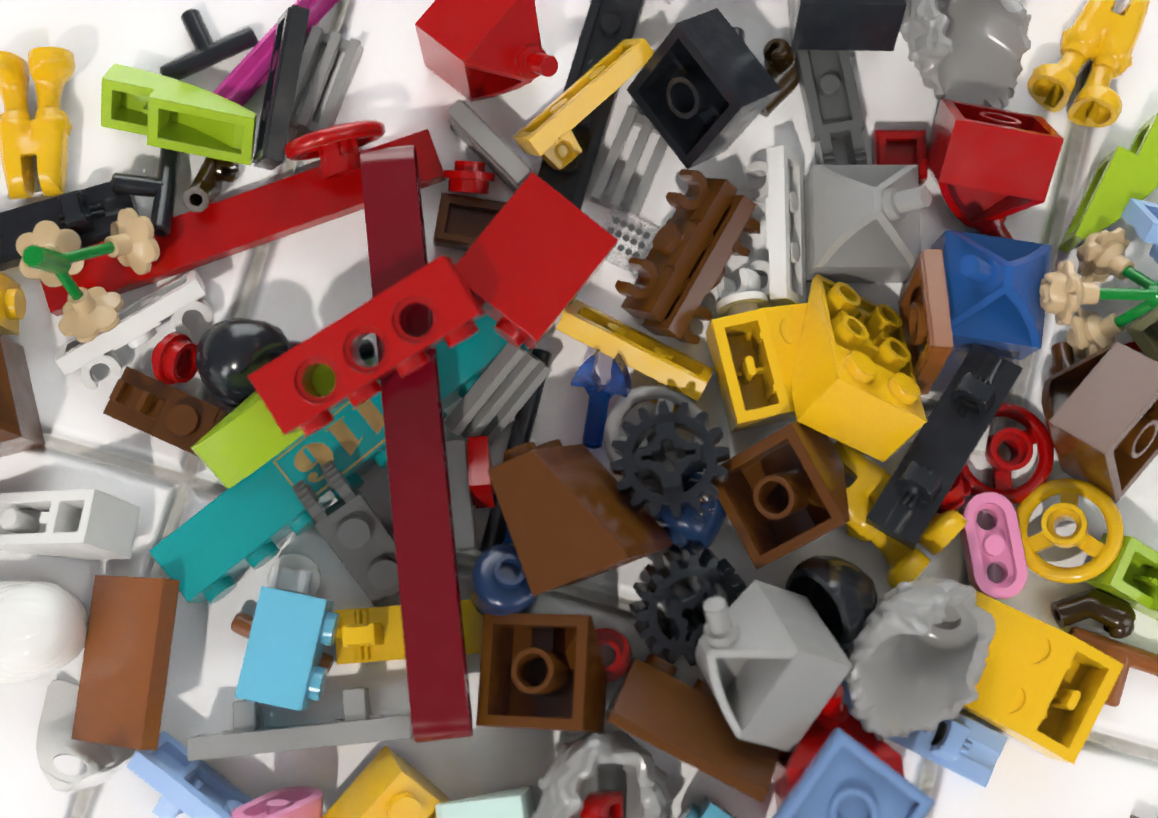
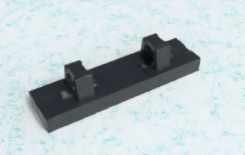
(83, 210)
(943, 447)

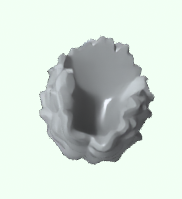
(968, 47)
(919, 657)
(598, 764)

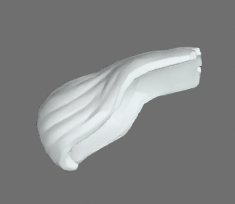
(38, 629)

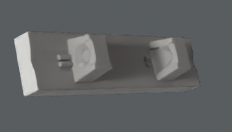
(252, 738)

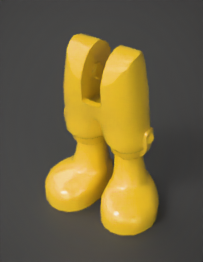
(1108, 43)
(45, 134)
(862, 495)

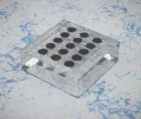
(633, 235)

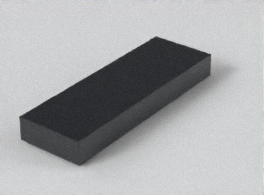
(280, 88)

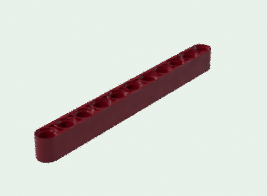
(417, 464)

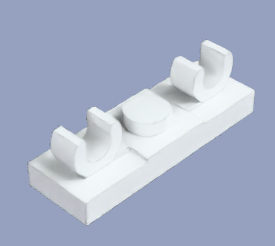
(782, 226)
(136, 327)

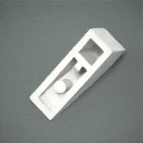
(68, 524)

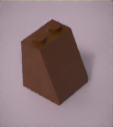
(569, 515)

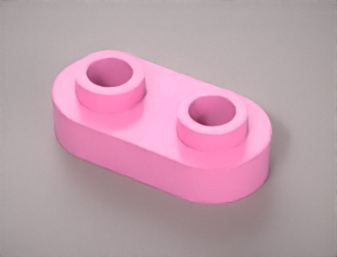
(997, 545)
(284, 803)

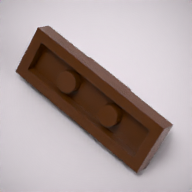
(676, 246)
(707, 272)
(161, 410)

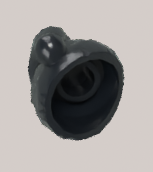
(233, 352)
(838, 593)

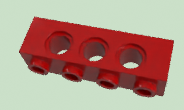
(287, 380)

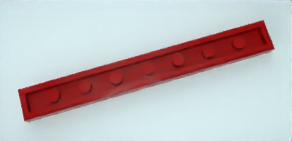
(245, 223)

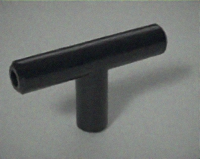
(206, 50)
(160, 188)

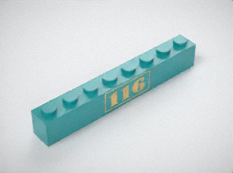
(262, 509)

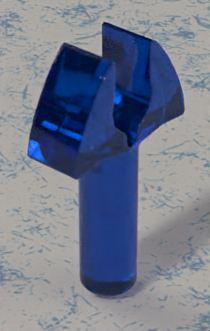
(600, 395)

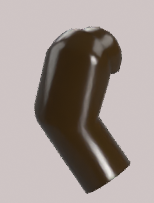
(782, 66)
(209, 183)
(1098, 605)

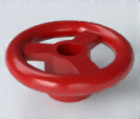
(336, 146)
(1021, 451)

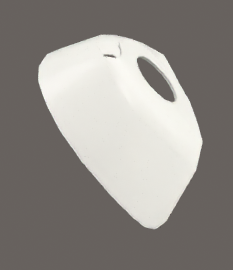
(55, 740)

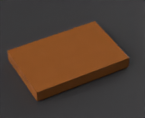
(126, 661)

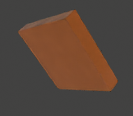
(927, 318)

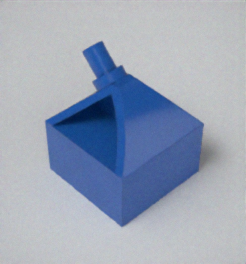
(994, 292)

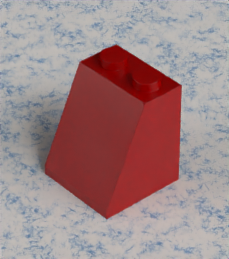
(533, 261)

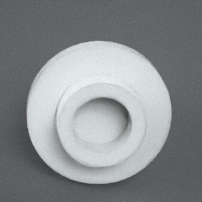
(745, 298)
(295, 574)

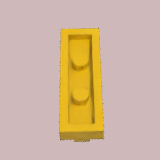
(551, 130)
(636, 349)
(377, 633)

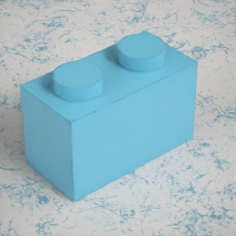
(287, 649)

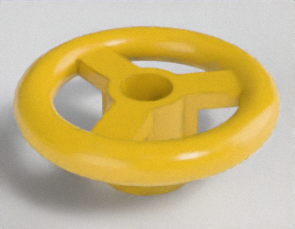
(1068, 510)

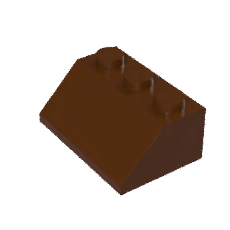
(689, 726)

